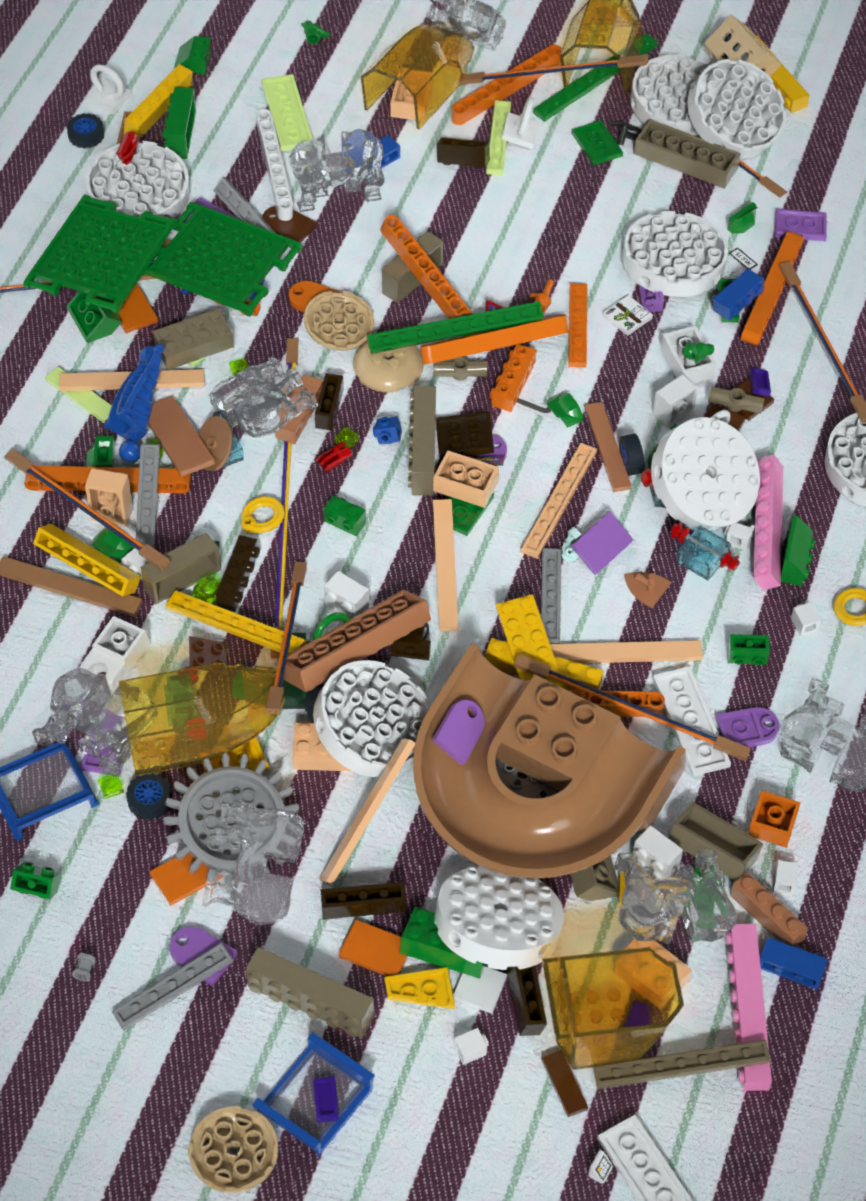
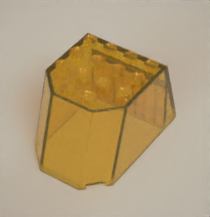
(594, 997)

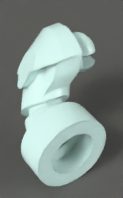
(568, 553)

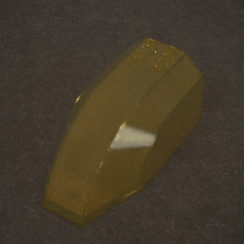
(607, 26)
(428, 64)
(194, 713)

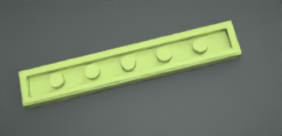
(497, 145)
(86, 399)

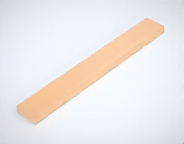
(114, 380)
(558, 500)
(445, 565)
(629, 651)
(367, 811)

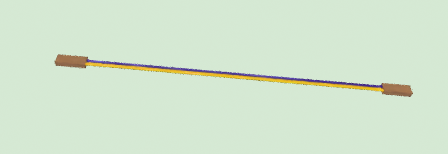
(291, 361)

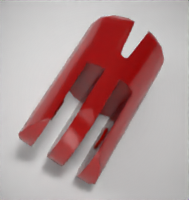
(127, 147)
(334, 457)

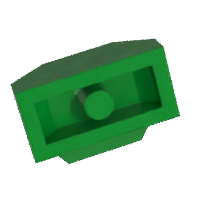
(743, 219)
(566, 409)
(101, 452)
(111, 545)

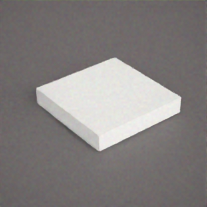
(481, 992)

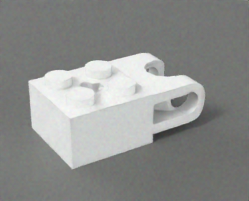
(116, 651)

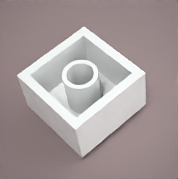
(674, 401)
(345, 595)
(657, 851)

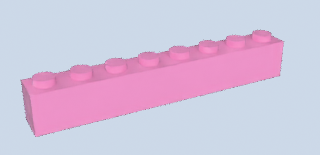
(768, 523)
(748, 1000)

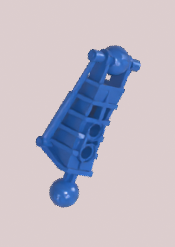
(134, 403)

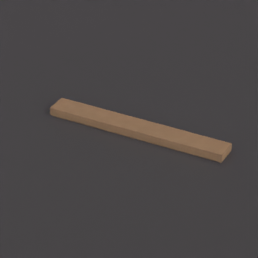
(69, 586)

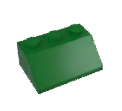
(93, 320)
(797, 553)

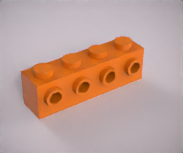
(513, 377)

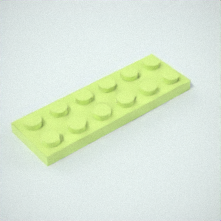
(286, 110)

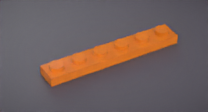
(578, 325)

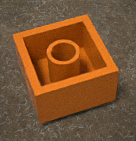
(774, 819)

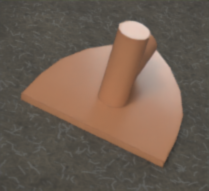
(646, 587)

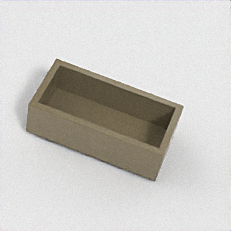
(397, 277)
(194, 338)
(188, 566)
(702, 830)

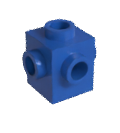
(387, 430)

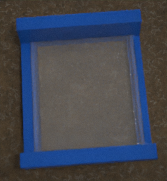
(41, 787)
(293, 1099)

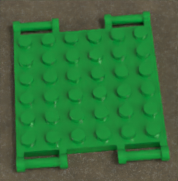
(100, 252)
(221, 257)

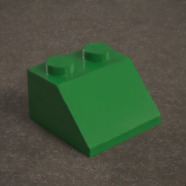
(195, 54)

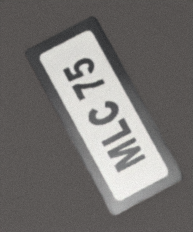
(742, 258)

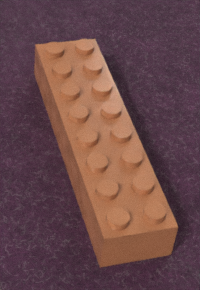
(356, 639)

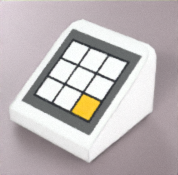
(600, 1167)

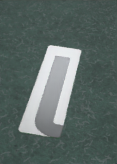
(533, 406)

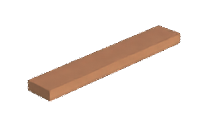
(607, 447)

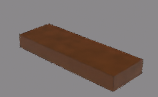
(564, 1083)

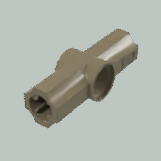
(460, 369)
(736, 399)

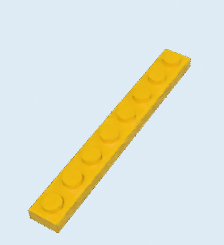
(231, 622)

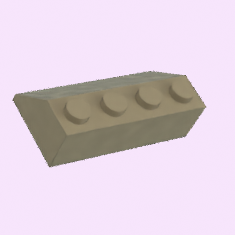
(596, 881)

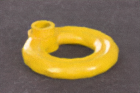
(251, 526)
(839, 606)

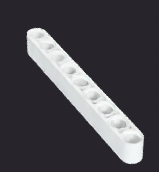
(274, 165)

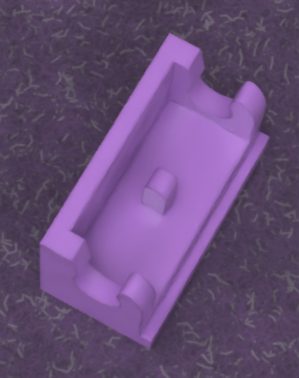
(651, 300)

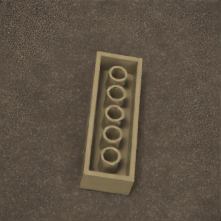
(687, 153)
(422, 440)
(310, 993)

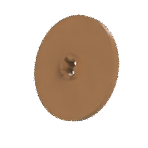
(218, 439)

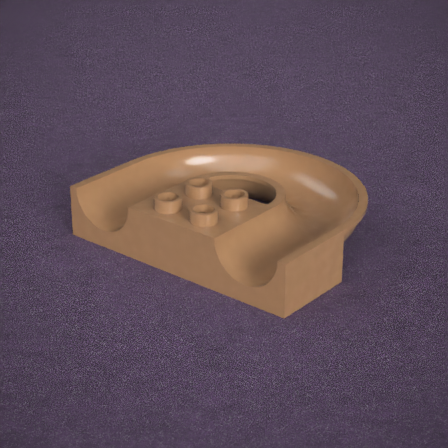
(603, 772)

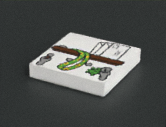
(627, 315)

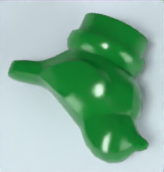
(314, 32)
(698, 351)

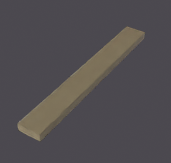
(681, 1064)

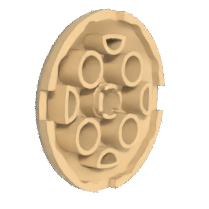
(348, 311)
(388, 369)
(229, 1130)

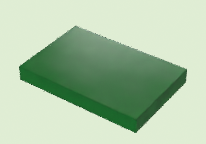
(597, 142)
(466, 515)

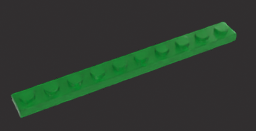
(585, 84)
(455, 327)

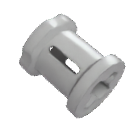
(83, 967)

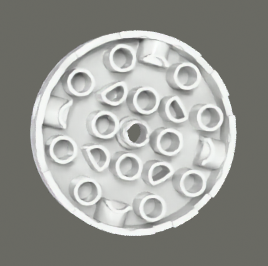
(663, 89)
(736, 107)
(151, 182)
(675, 253)
(847, 459)
(705, 474)
(366, 715)
(498, 918)

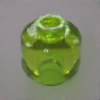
(206, 589)

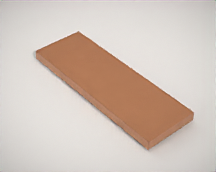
(178, 437)

